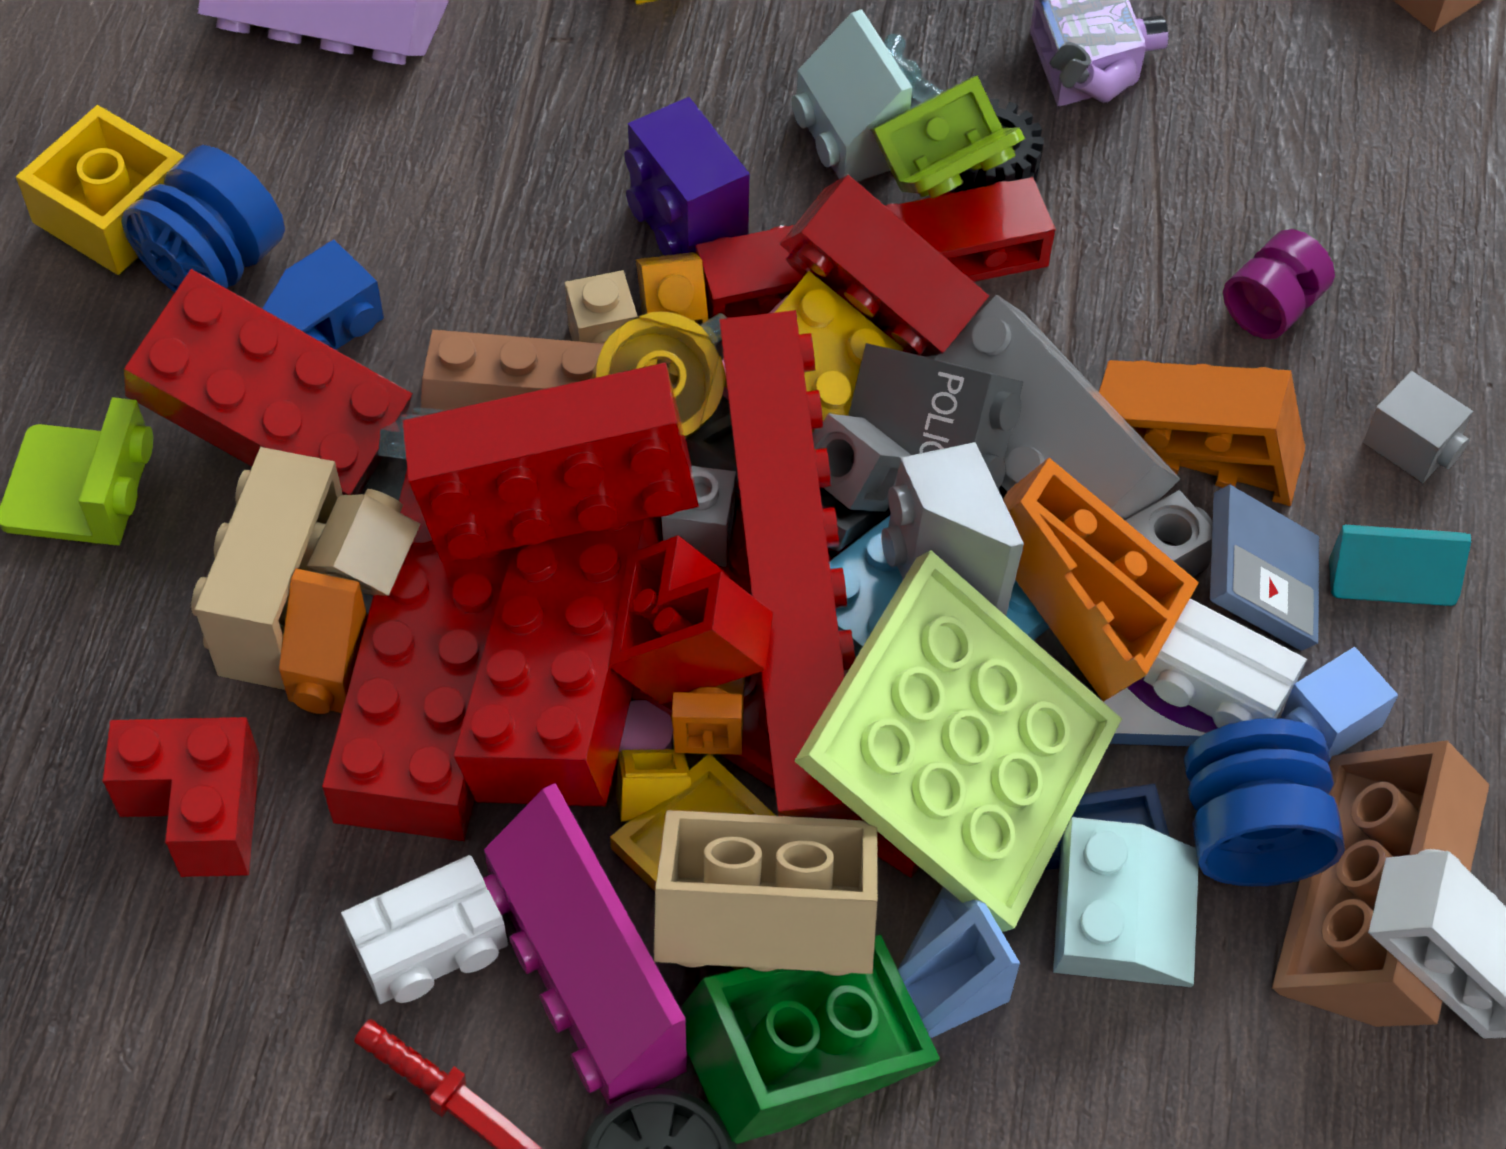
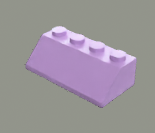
(386, 26)

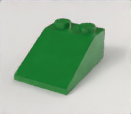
(801, 1042)

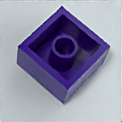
(685, 179)

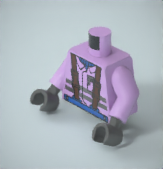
(1093, 46)

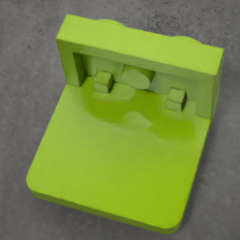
(943, 138)
(78, 479)

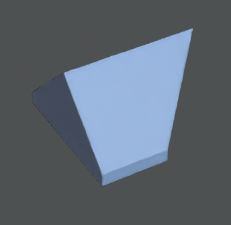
(958, 964)

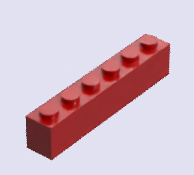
(978, 230)

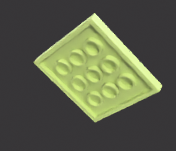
(960, 740)

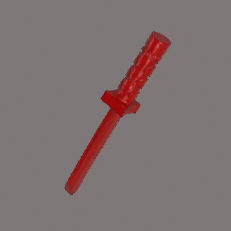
(444, 1090)

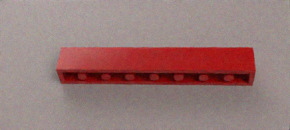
(788, 542)

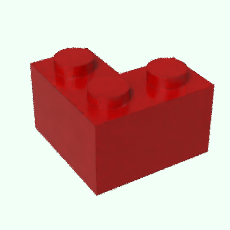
(685, 623)
(197, 776)

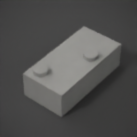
(1060, 413)

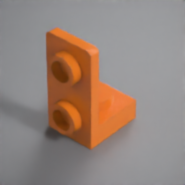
(709, 719)

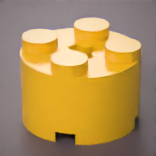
(689, 356)

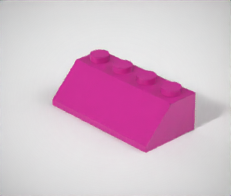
(585, 952)

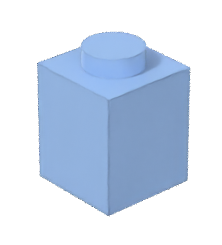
(1342, 701)

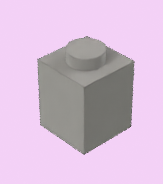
(1419, 427)

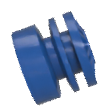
(204, 219)
(1263, 803)

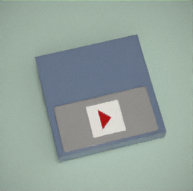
(1265, 568)

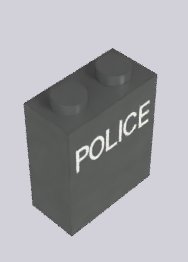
(936, 404)

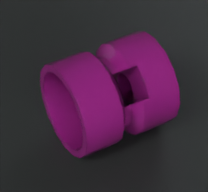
(1279, 284)

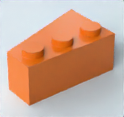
(1214, 420)
(1094, 578)

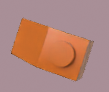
(321, 640)

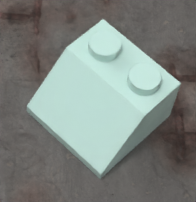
(846, 93)
(1126, 904)

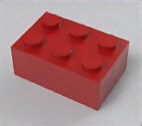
(883, 268)

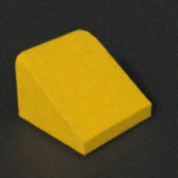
(649, 779)

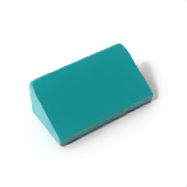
(1399, 565)

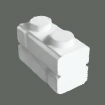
(1223, 668)
(426, 931)

